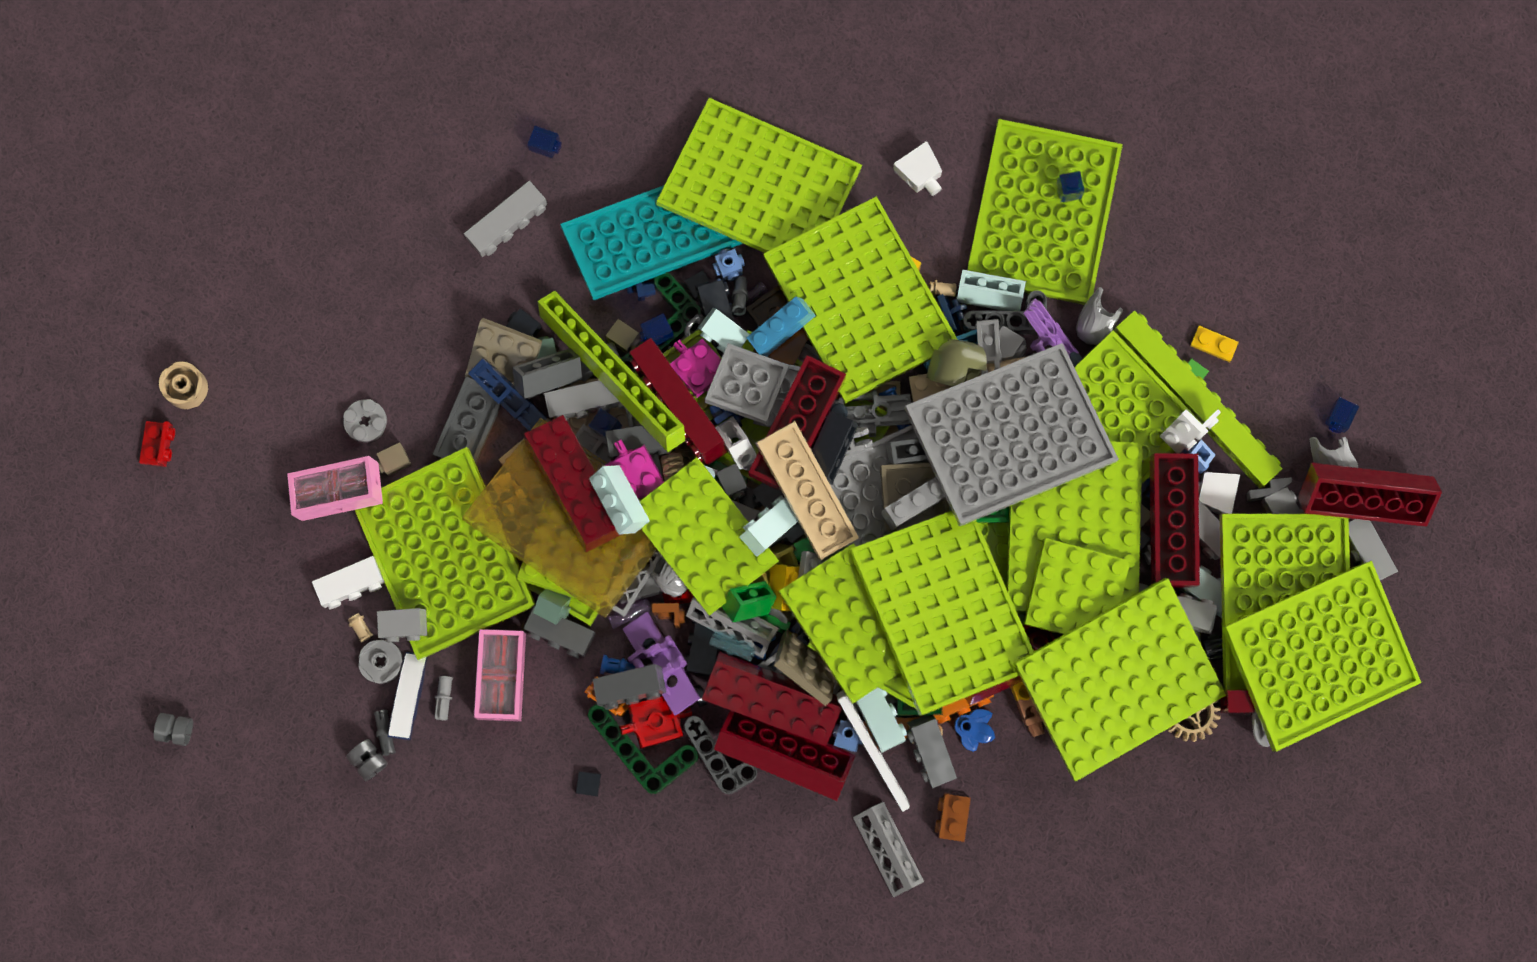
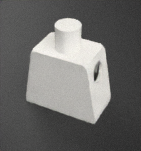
(920, 169)
(741, 451)
(1218, 491)

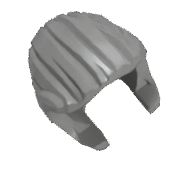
(1094, 321)
(1339, 457)
(667, 579)

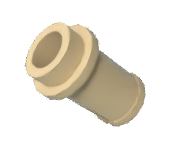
(942, 288)
(360, 627)

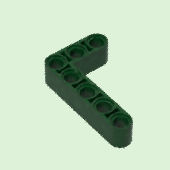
(681, 310)
(635, 756)

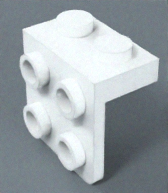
(1186, 429)

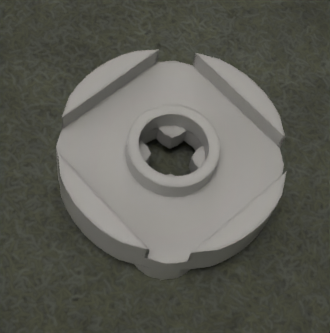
(376, 424)
(380, 674)

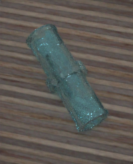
(732, 646)

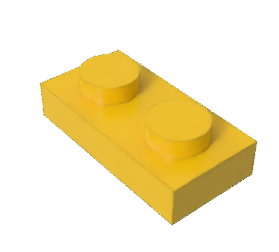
(1214, 344)

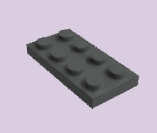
(468, 421)

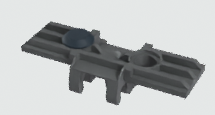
(866, 416)

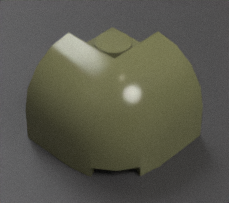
(956, 362)

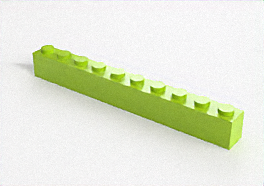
(612, 371)
(1193, 393)

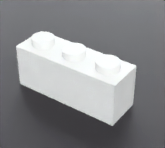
(348, 583)

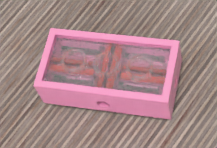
(335, 488)
(500, 675)

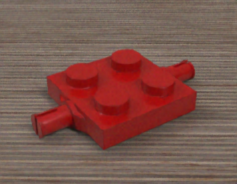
(654, 722)

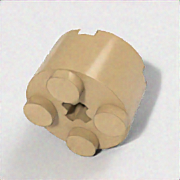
(180, 374)

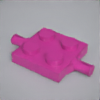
(696, 366)
(638, 469)

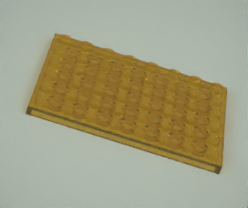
(528, 522)

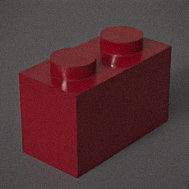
(1236, 702)

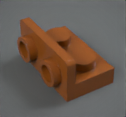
(665, 610)
(953, 817)

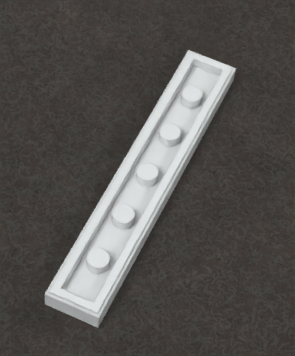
(873, 751)

